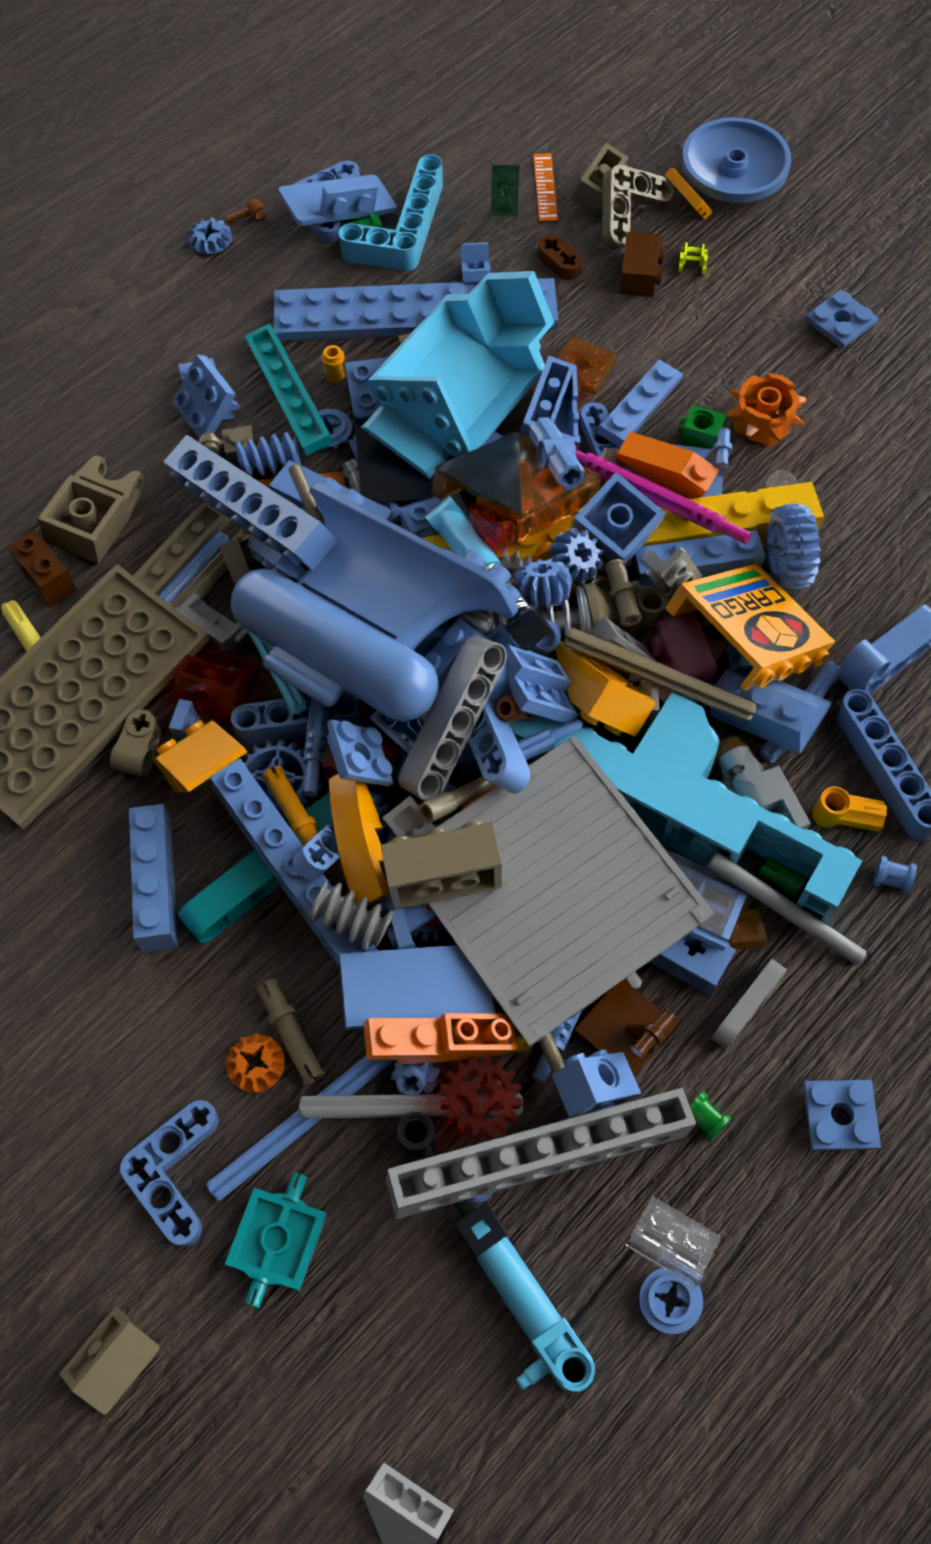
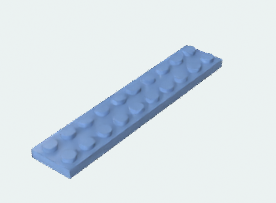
(369, 309)

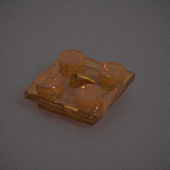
(596, 360)

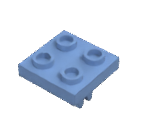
(205, 397)

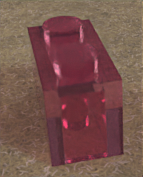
(684, 647)

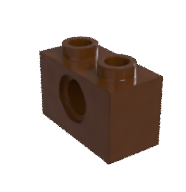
(42, 568)

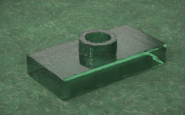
(505, 190)

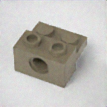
(590, 188)

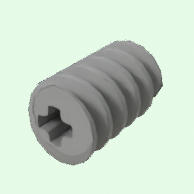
(350, 916)

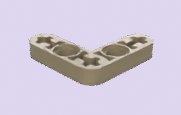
(613, 233)

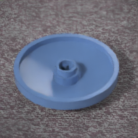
(736, 160)

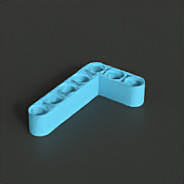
(400, 247)

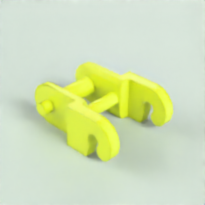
(703, 257)

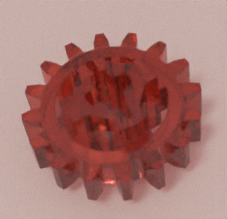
(495, 1098)

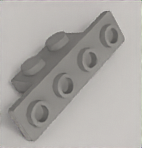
(671, 573)

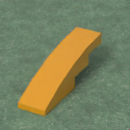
(356, 838)

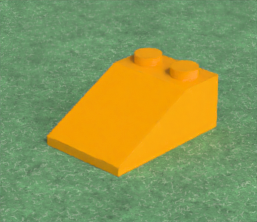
(604, 693)
(197, 755)

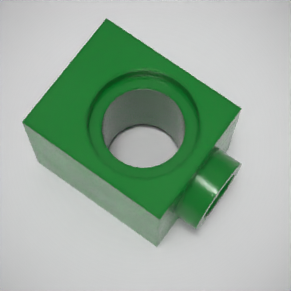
(701, 427)

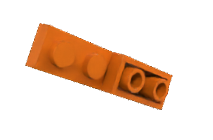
(439, 1039)

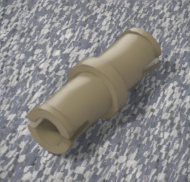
(623, 592)

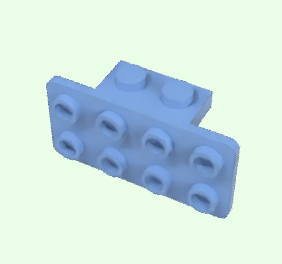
(336, 199)

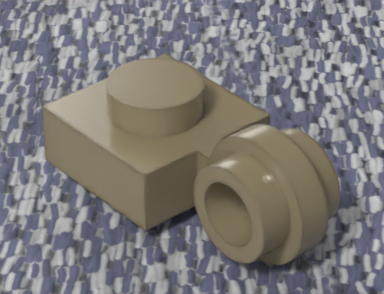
(227, 444)

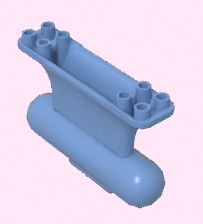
(366, 609)

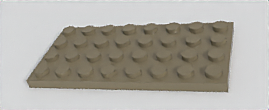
(82, 685)

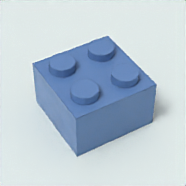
(619, 519)

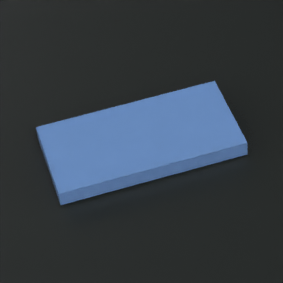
(410, 985)

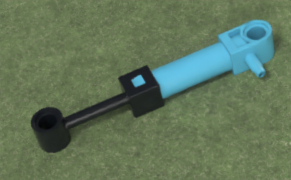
(490, 1247)

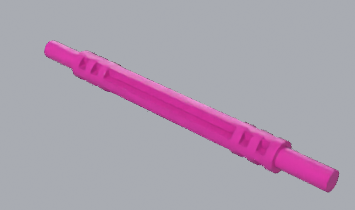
(667, 499)

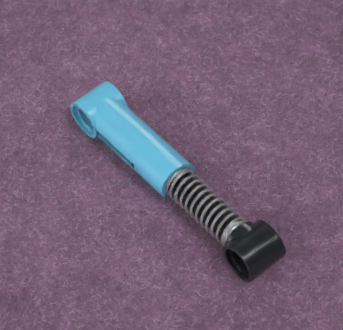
(453, 525)

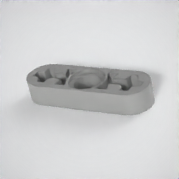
(749, 1004)

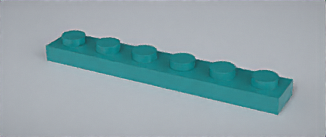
(289, 389)

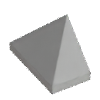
(404, 1510)

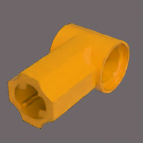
(850, 812)

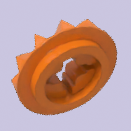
(259, 1078)

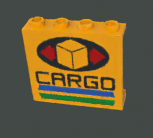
(757, 621)

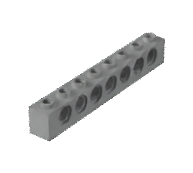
(538, 1153)

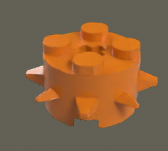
(766, 408)

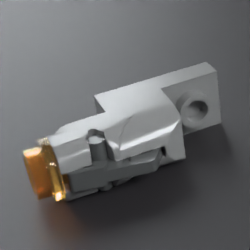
(747, 777)

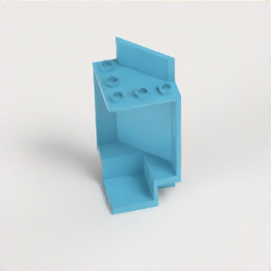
(461, 371)

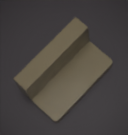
(109, 1361)

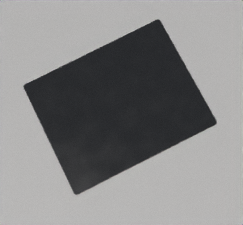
(385, 474)

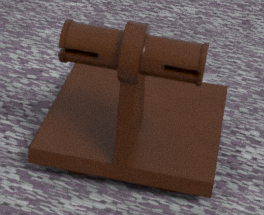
(627, 1024)

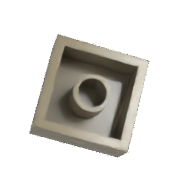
(239, 557)

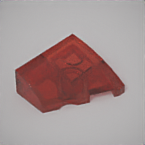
(492, 530)

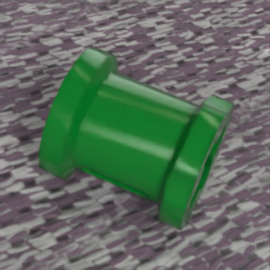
(708, 1117)

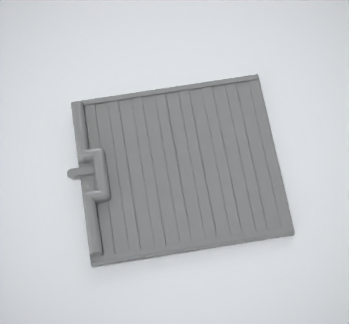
(579, 895)

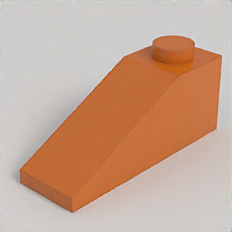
(668, 465)

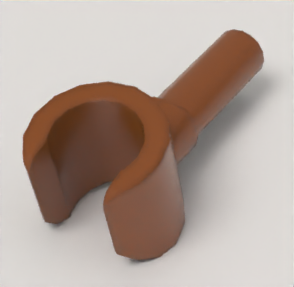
(254, 208)

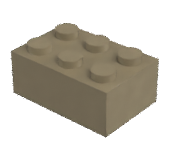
(442, 864)

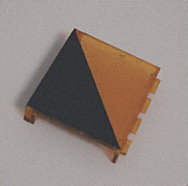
(512, 480)

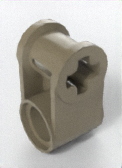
(136, 744)

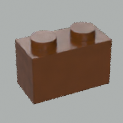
(640, 264)

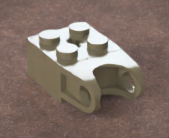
(90, 510)

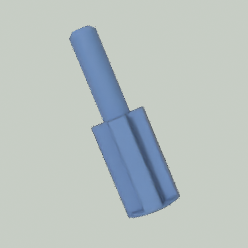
(544, 740)

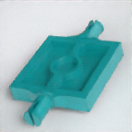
(276, 1239)

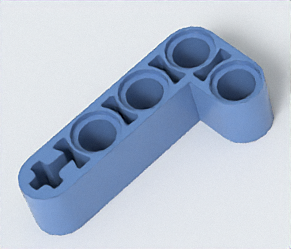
(874, 664)
(497, 746)

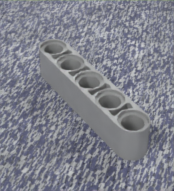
(452, 717)

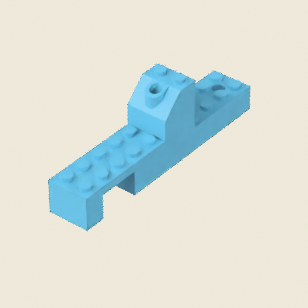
(699, 815)

